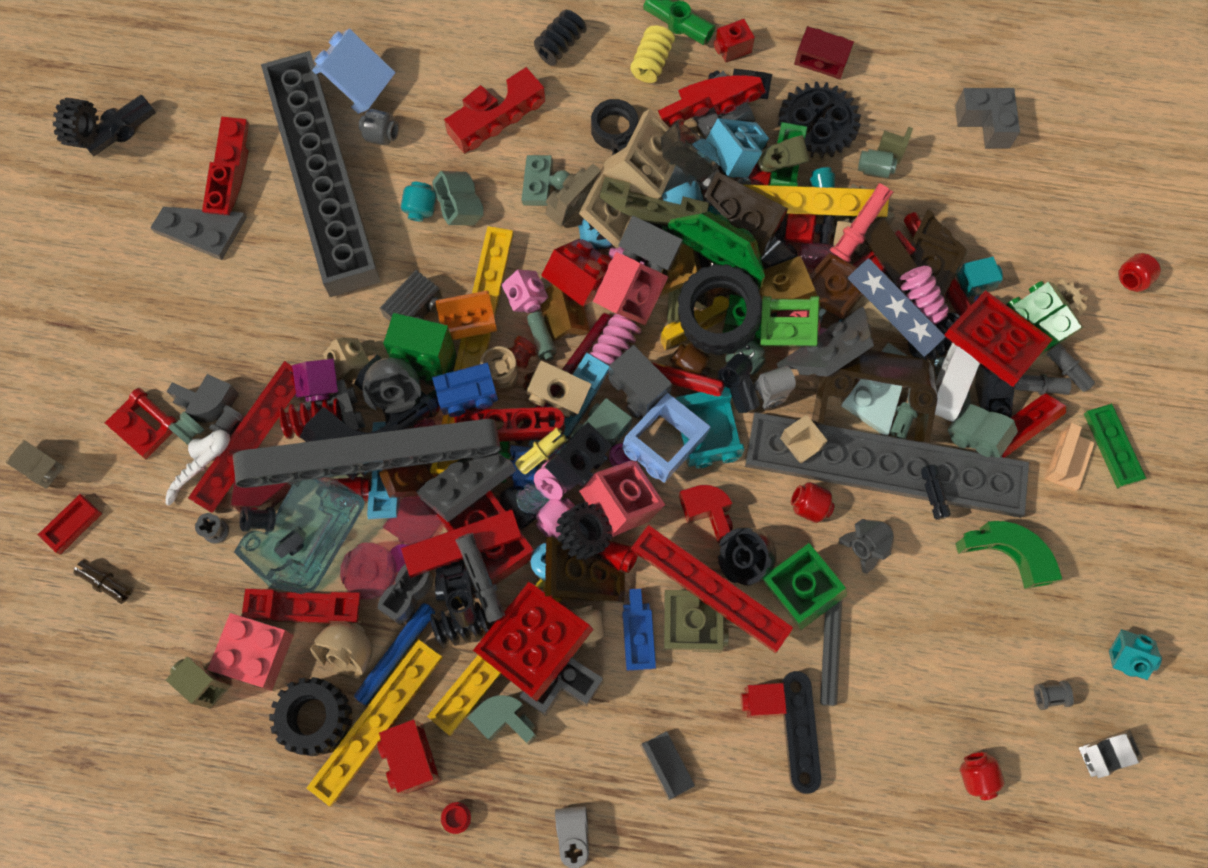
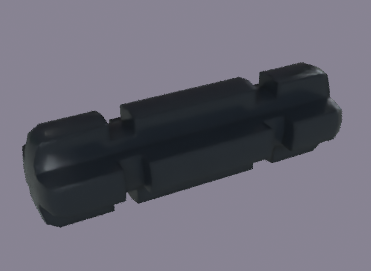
(935, 492)

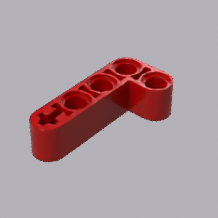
(512, 417)

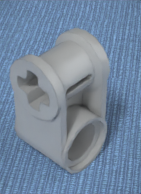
(775, 386)
(571, 830)

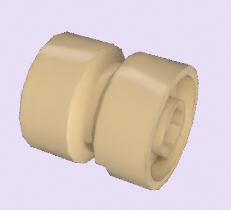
(502, 367)

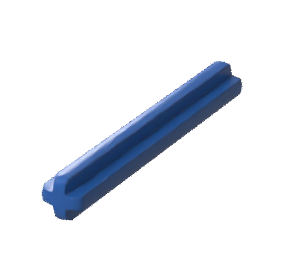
(394, 654)

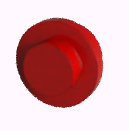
(456, 818)

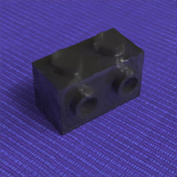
(689, 152)

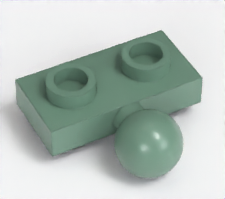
(539, 178)

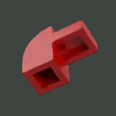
(706, 502)

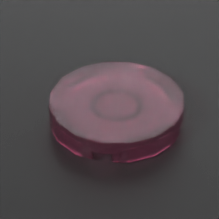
(368, 570)

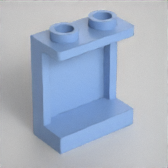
(354, 69)

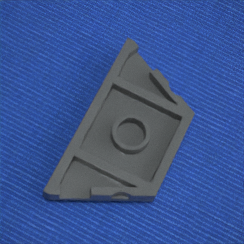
(835, 347)

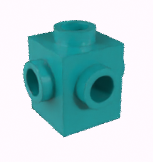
(1135, 654)

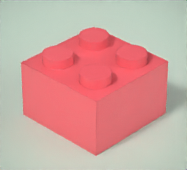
(630, 288)
(623, 496)
(250, 651)

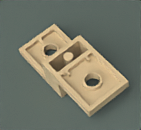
(638, 164)

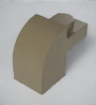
(34, 464)

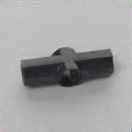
(120, 124)

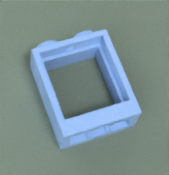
(681, 419)

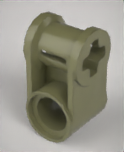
(785, 154)

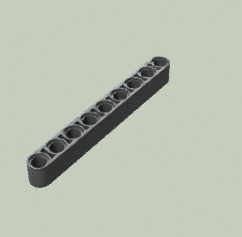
(365, 453)

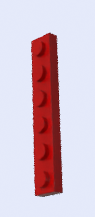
(247, 436)
(712, 589)

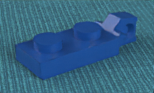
(638, 633)

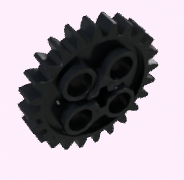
(836, 133)

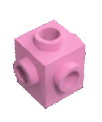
(525, 291)

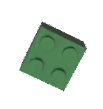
(805, 586)

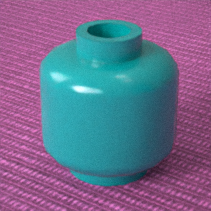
(418, 201)

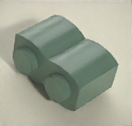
(457, 198)
(982, 430)

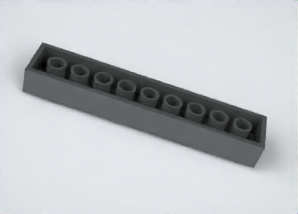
(320, 175)

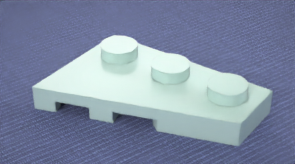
(875, 401)

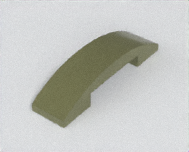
(647, 208)

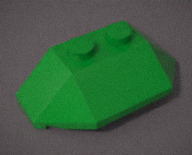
(720, 242)

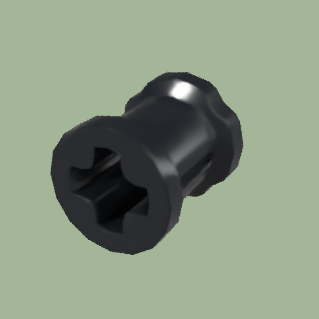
(257, 519)

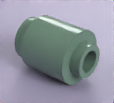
(877, 163)

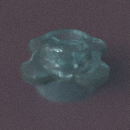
(530, 499)

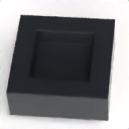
(291, 543)

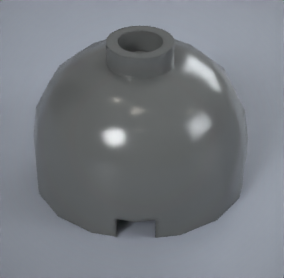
(391, 385)

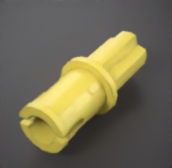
(540, 451)

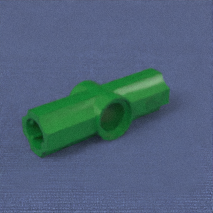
(681, 19)

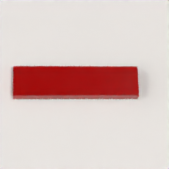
(444, 550)

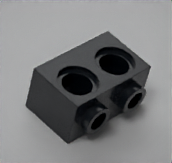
(578, 456)

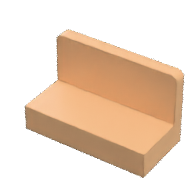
(1070, 458)

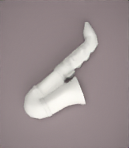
(202, 452)

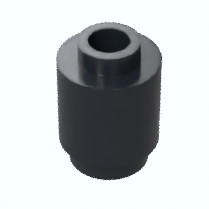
(509, 502)

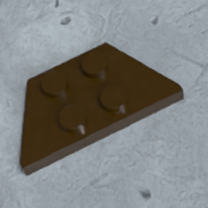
(938, 250)

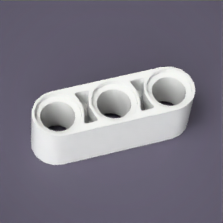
(954, 382)

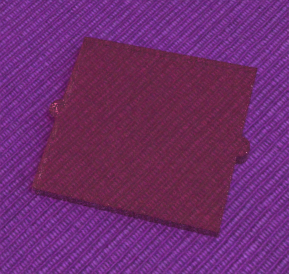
(414, 521)

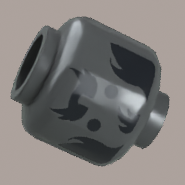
(379, 127)

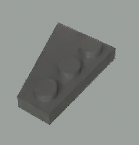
(199, 230)

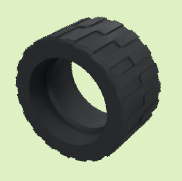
(720, 277)

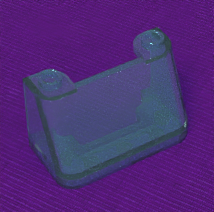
(325, 513)

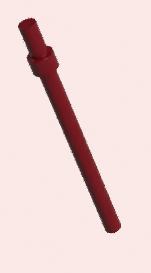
(575, 359)

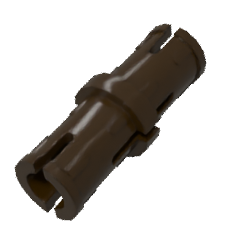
(103, 581)

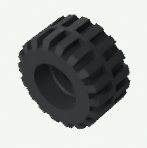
(287, 711)

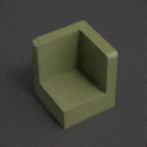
(895, 143)

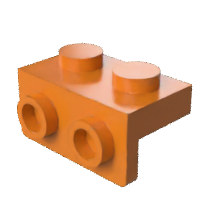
(467, 314)

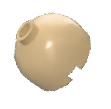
(344, 647)

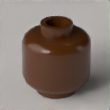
(690, 359)

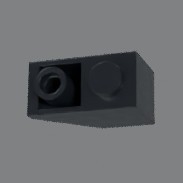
(993, 392)

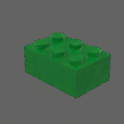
(422, 344)

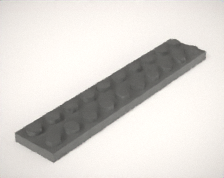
(893, 466)

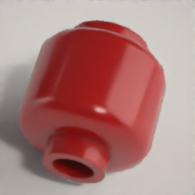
(1139, 272)
(812, 502)
(982, 775)

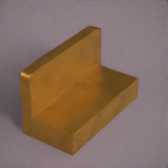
(563, 314)

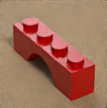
(472, 127)

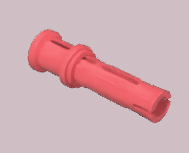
(855, 233)

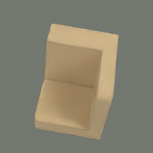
(803, 439)

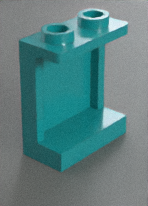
(722, 439)

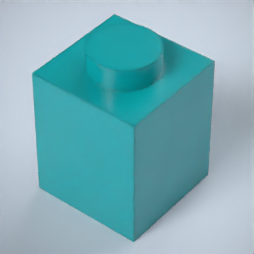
(979, 276)

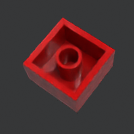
(577, 270)
(408, 757)

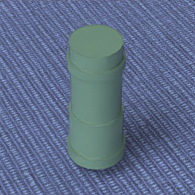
(541, 336)

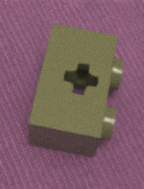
(197, 683)

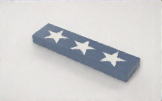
(896, 307)

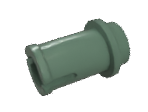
(903, 421)

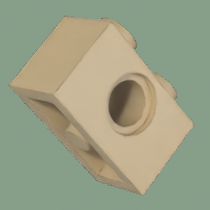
(573, 389)

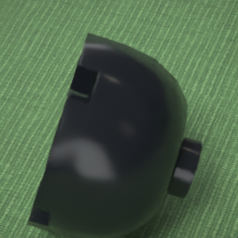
(746, 555)

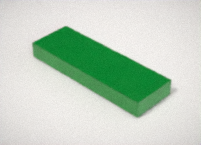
(1114, 446)

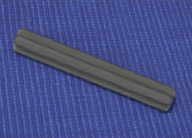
(831, 655)

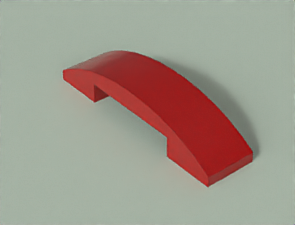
(301, 608)

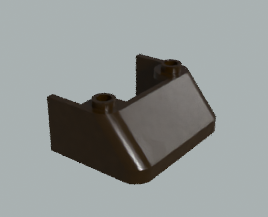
(889, 369)

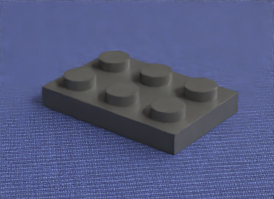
(464, 483)

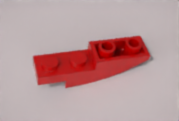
(720, 92)
(228, 168)

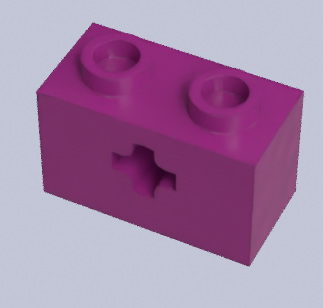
(315, 379)

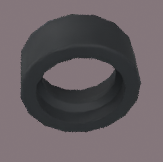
(608, 108)

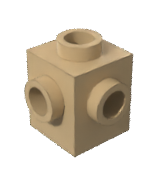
(347, 356)

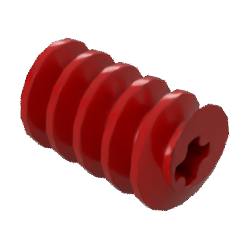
(294, 421)

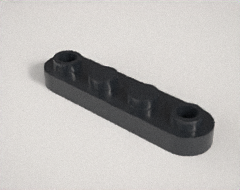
(801, 733)

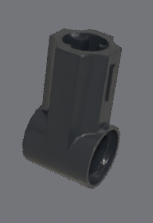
(737, 377)

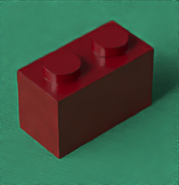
(823, 52)

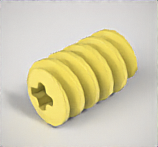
(652, 53)

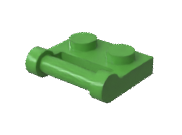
(790, 330)

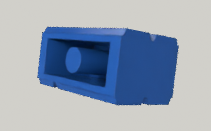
(465, 390)

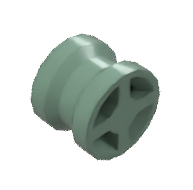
(186, 428)

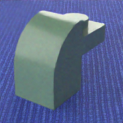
(499, 711)

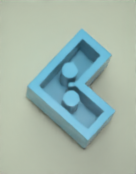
(737, 145)

